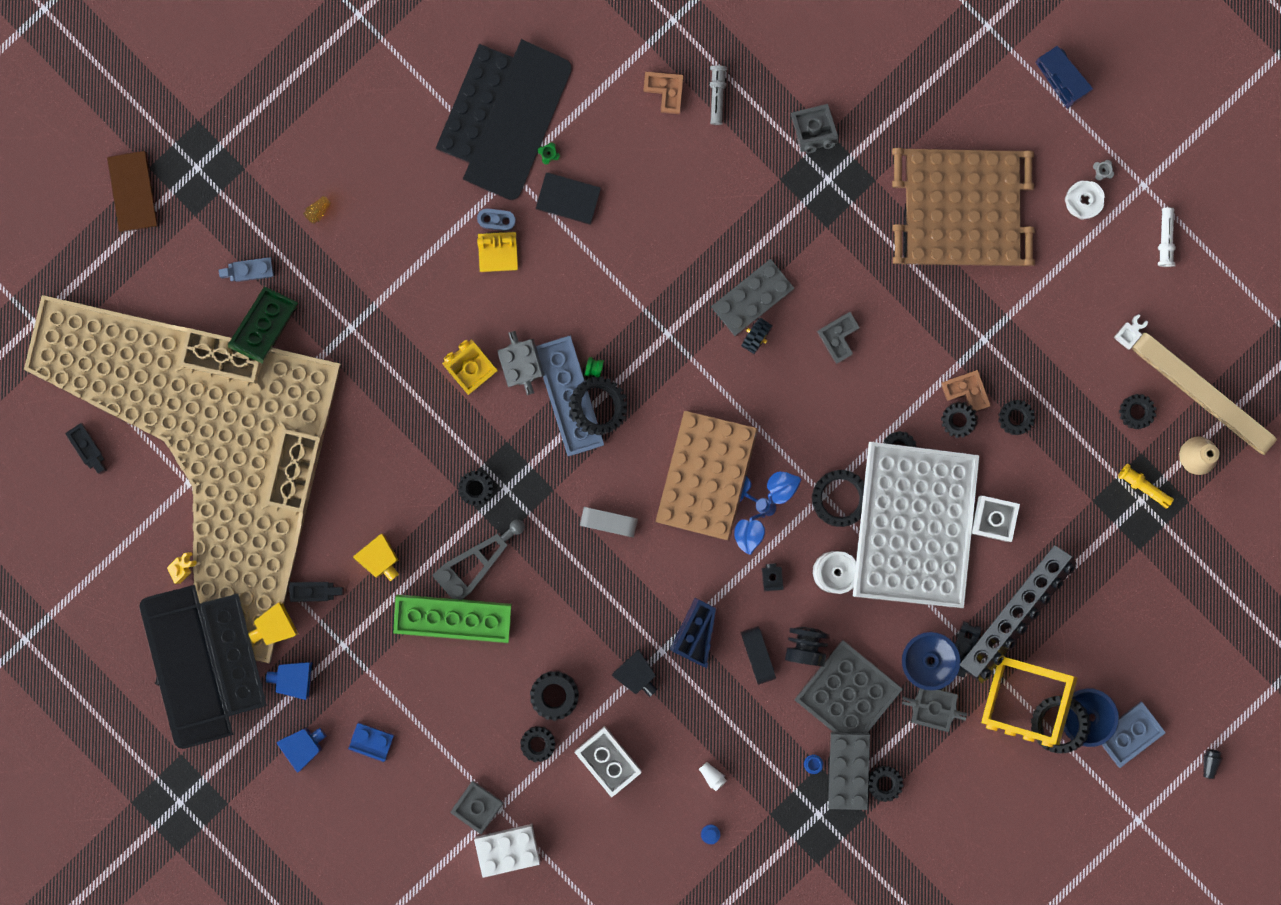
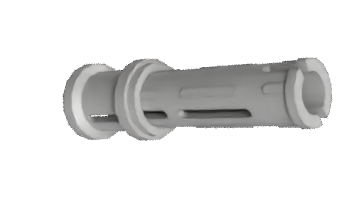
(717, 85)

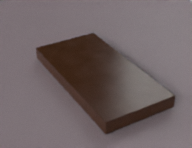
(132, 191)

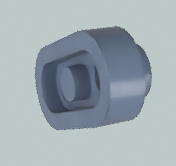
(496, 221)

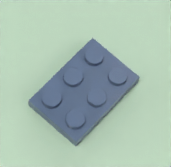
(1134, 733)

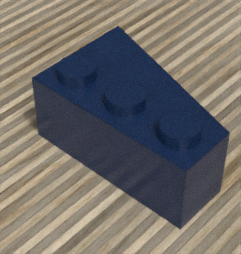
(1063, 76)
(695, 633)

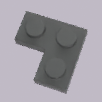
(833, 336)

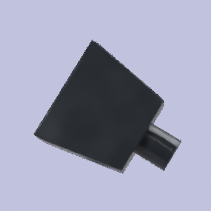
(636, 674)

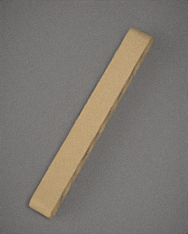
(1204, 393)

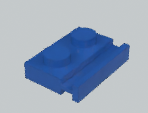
(371, 742)

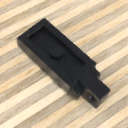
(86, 448)
(313, 591)

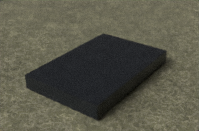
(568, 198)

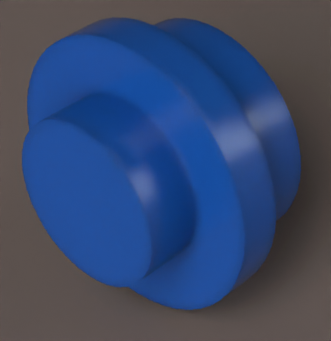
(813, 764)
(710, 834)

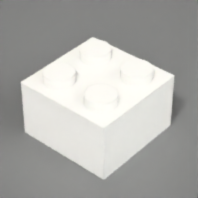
(995, 518)

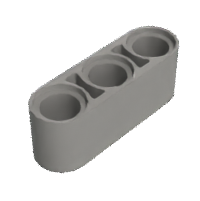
(608, 522)

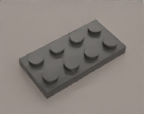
(752, 297)
(848, 771)

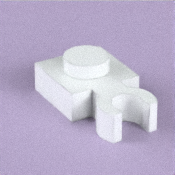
(1129, 333)

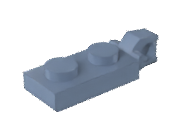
(248, 270)

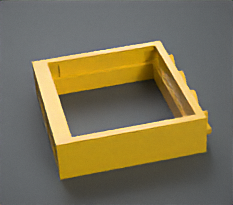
(1029, 735)

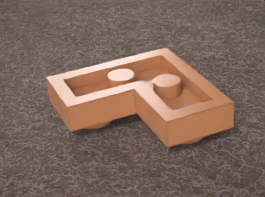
(669, 86)
(967, 385)

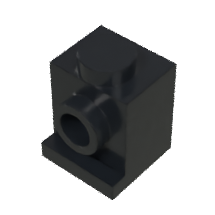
(769, 585)

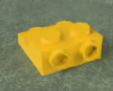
(469, 366)

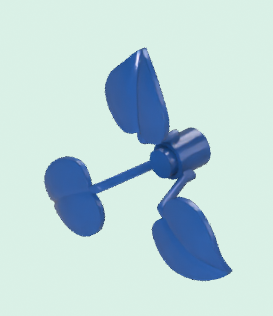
(782, 488)

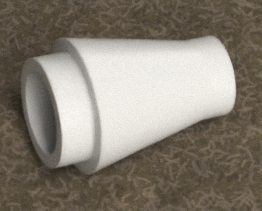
(713, 776)

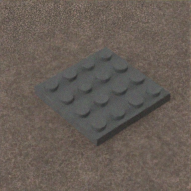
(848, 692)

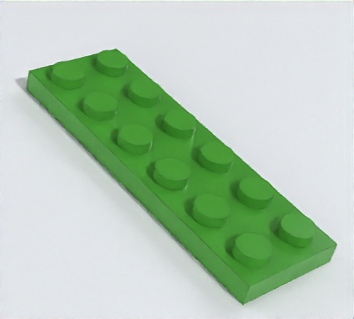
(452, 618)

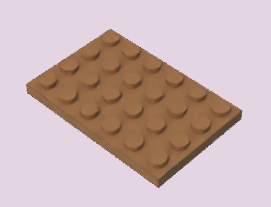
(706, 475)

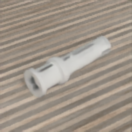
(1167, 247)

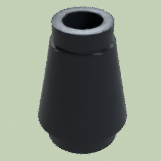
(1211, 763)

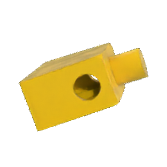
(378, 558)
(273, 626)

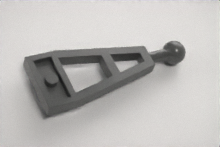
(454, 584)

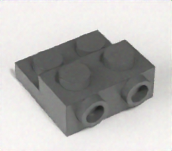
(814, 128)

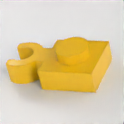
(180, 569)

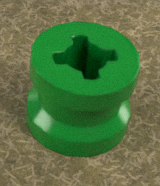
(594, 367)

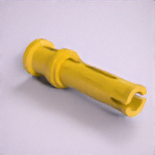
(1137, 481)

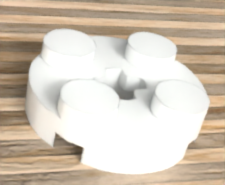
(1096, 200)

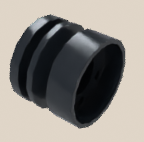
(807, 646)

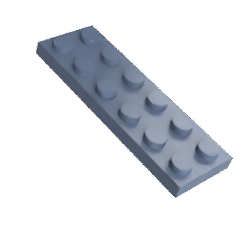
(561, 378)

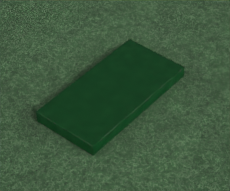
(263, 325)

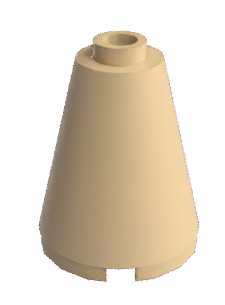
(1199, 455)

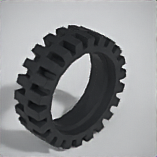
(615, 394)
(817, 498)
(1083, 718)

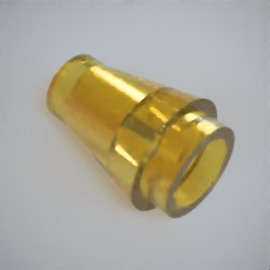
(316, 210)

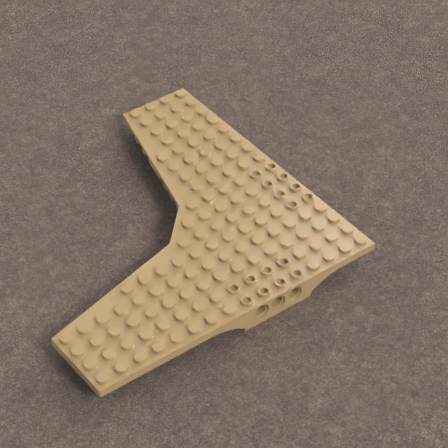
(234, 425)

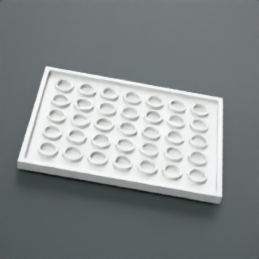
(916, 525)

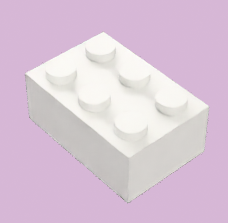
(608, 761)
(507, 850)

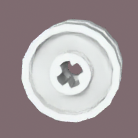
(824, 572)

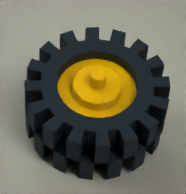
(757, 335)

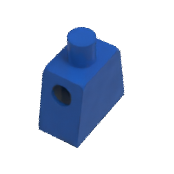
(292, 679)
(301, 747)

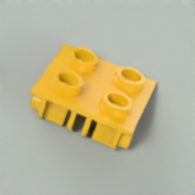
(497, 252)

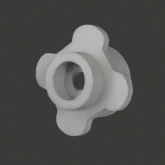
(1107, 165)

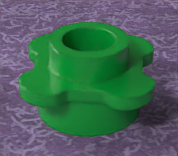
(548, 148)

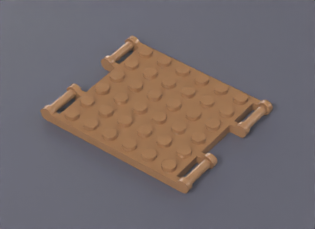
(963, 207)

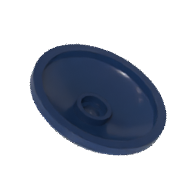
(928, 675)
(1105, 713)

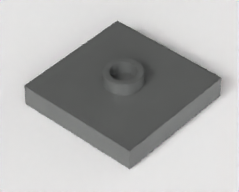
(477, 807)

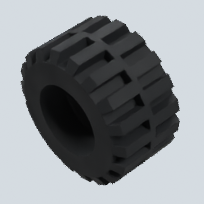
(544, 709)

